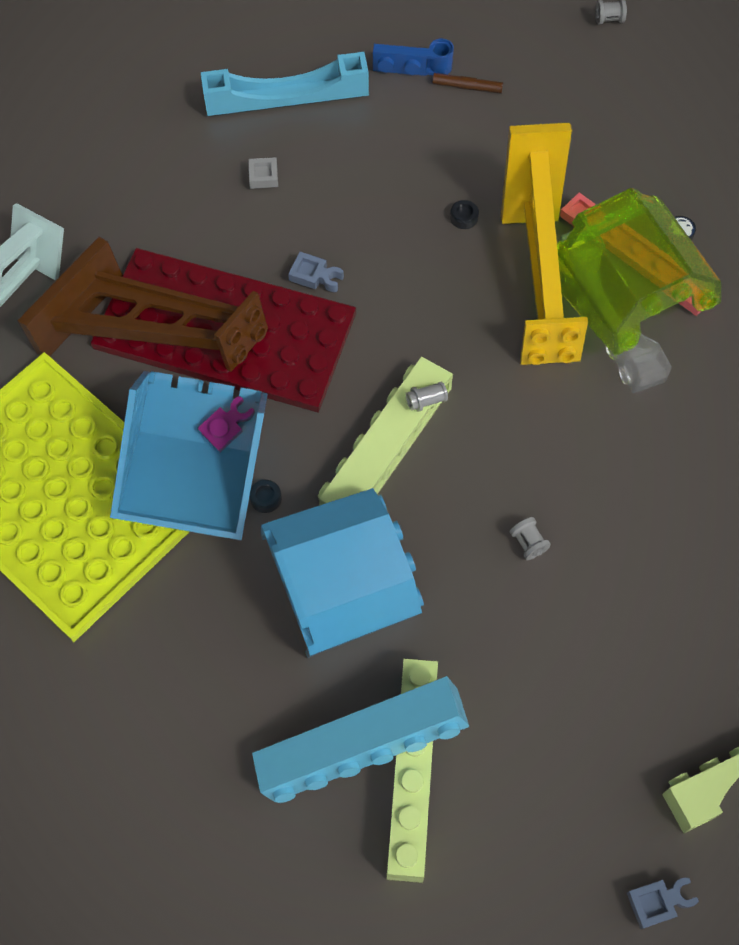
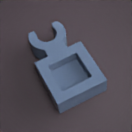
(313, 270)
(656, 904)

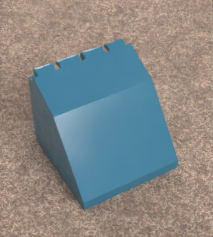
(172, 471)

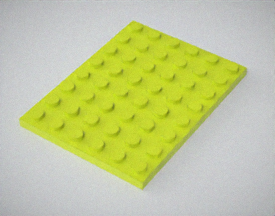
(58, 499)

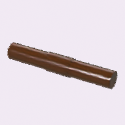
(467, 83)

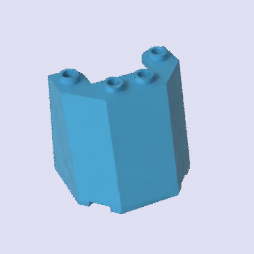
(344, 570)

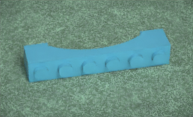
(338, 80)

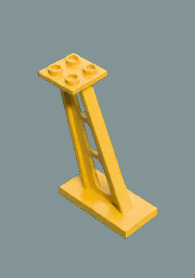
(534, 196)

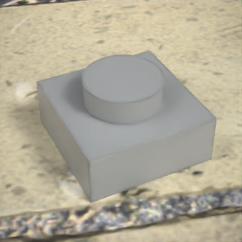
(263, 173)

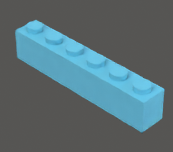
(360, 740)

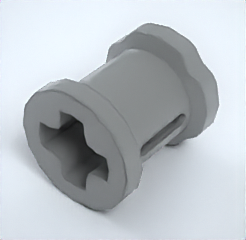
(610, 11)
(530, 538)

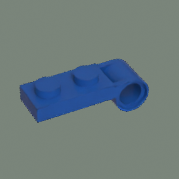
(413, 59)

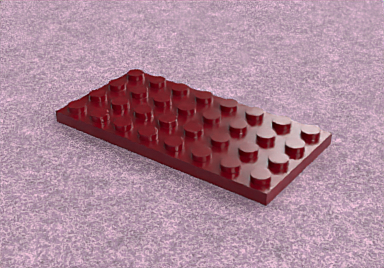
(288, 364)

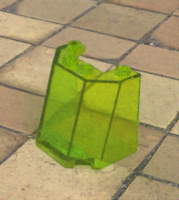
(631, 264)

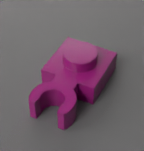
(223, 427)

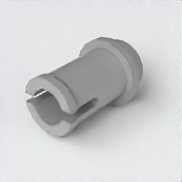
(426, 396)

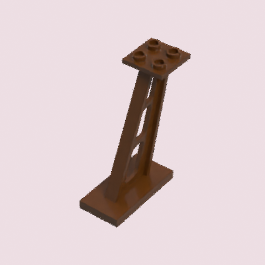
(96, 275)

